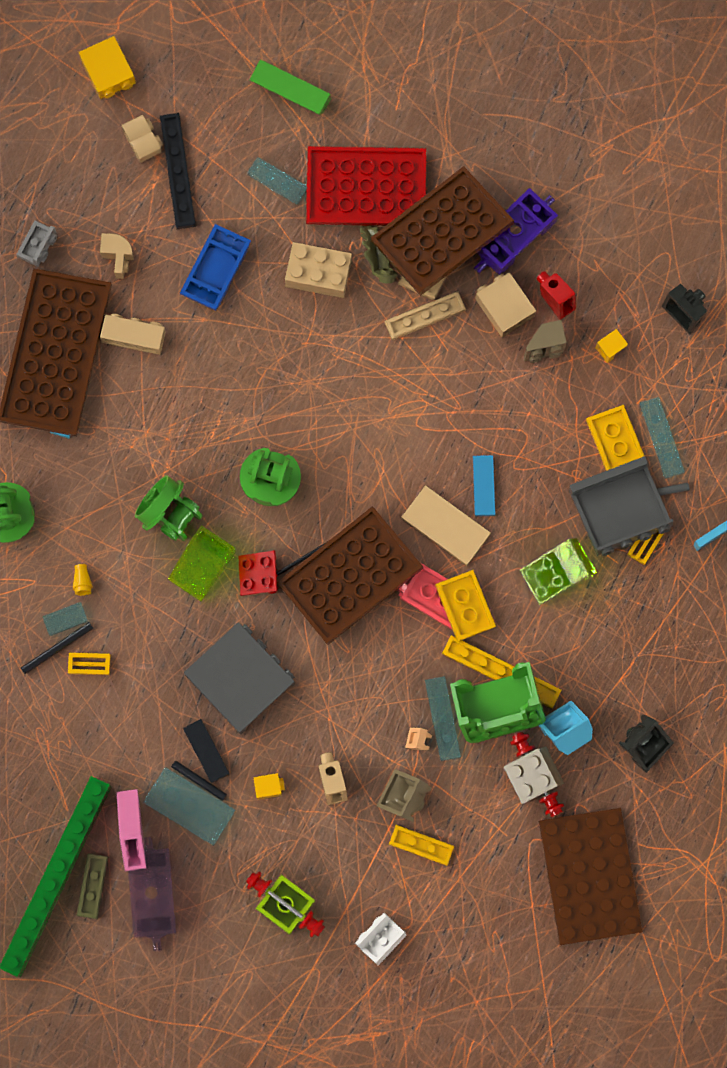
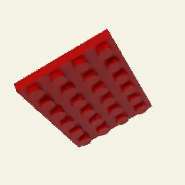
(363, 184)

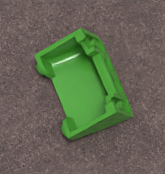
(498, 705)

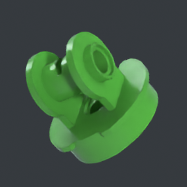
(273, 467)
(156, 502)
(16, 512)

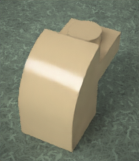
(117, 248)

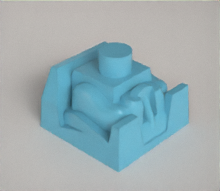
(567, 728)

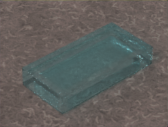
(65, 619)

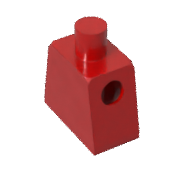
(557, 294)

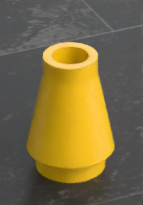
(82, 583)

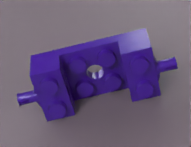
(532, 217)

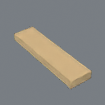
(425, 315)

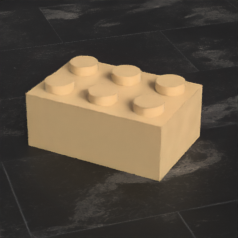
(318, 270)

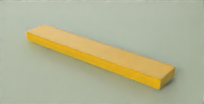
(494, 667)

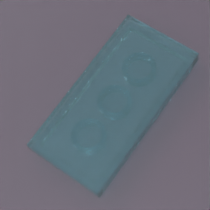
(189, 806)

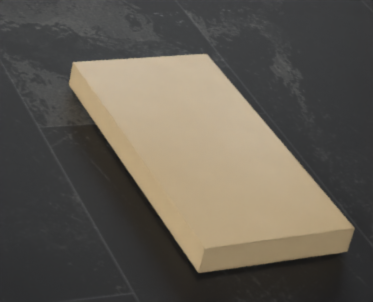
(446, 525)

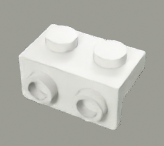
(380, 938)

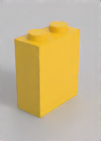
(107, 68)

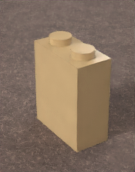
(505, 304)

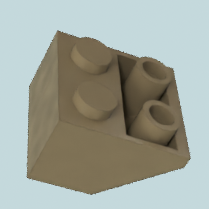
(547, 342)

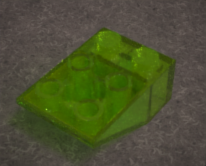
(201, 563)
(558, 570)

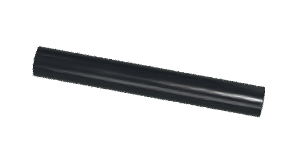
(199, 780)

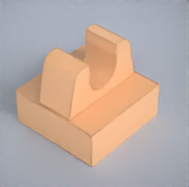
(417, 738)

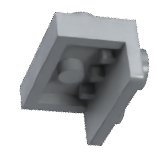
(37, 243)

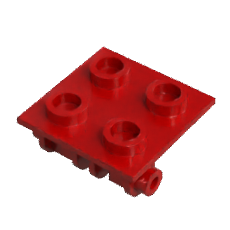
(258, 573)

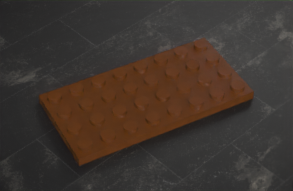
(54, 352)

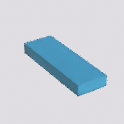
(483, 485)

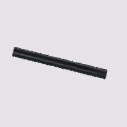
(57, 647)

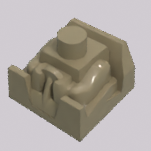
(403, 795)

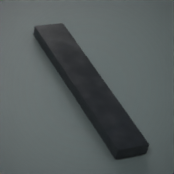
(177, 171)

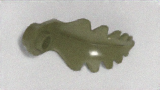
(378, 262)

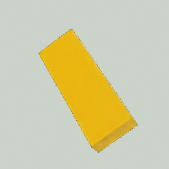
(421, 845)

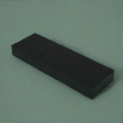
(206, 751)

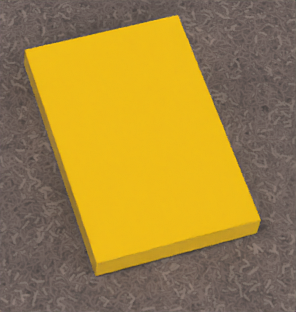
(614, 437)
(465, 605)

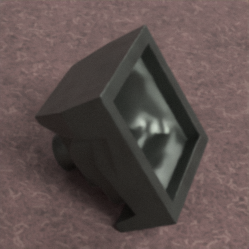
(685, 306)
(646, 743)

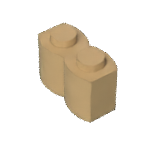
(141, 138)

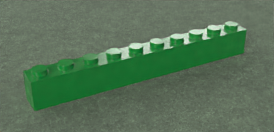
(55, 877)

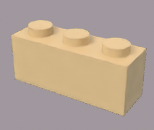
(133, 334)

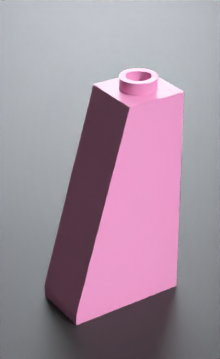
(131, 830)

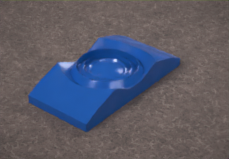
(215, 267)

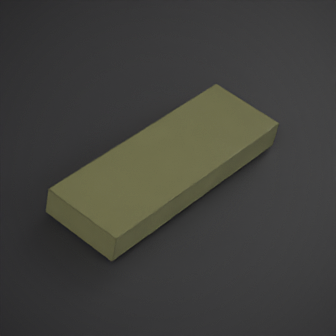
(92, 886)

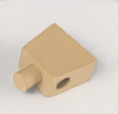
(333, 785)

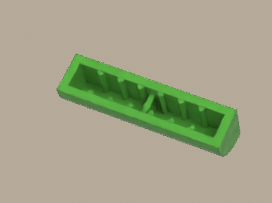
(290, 87)

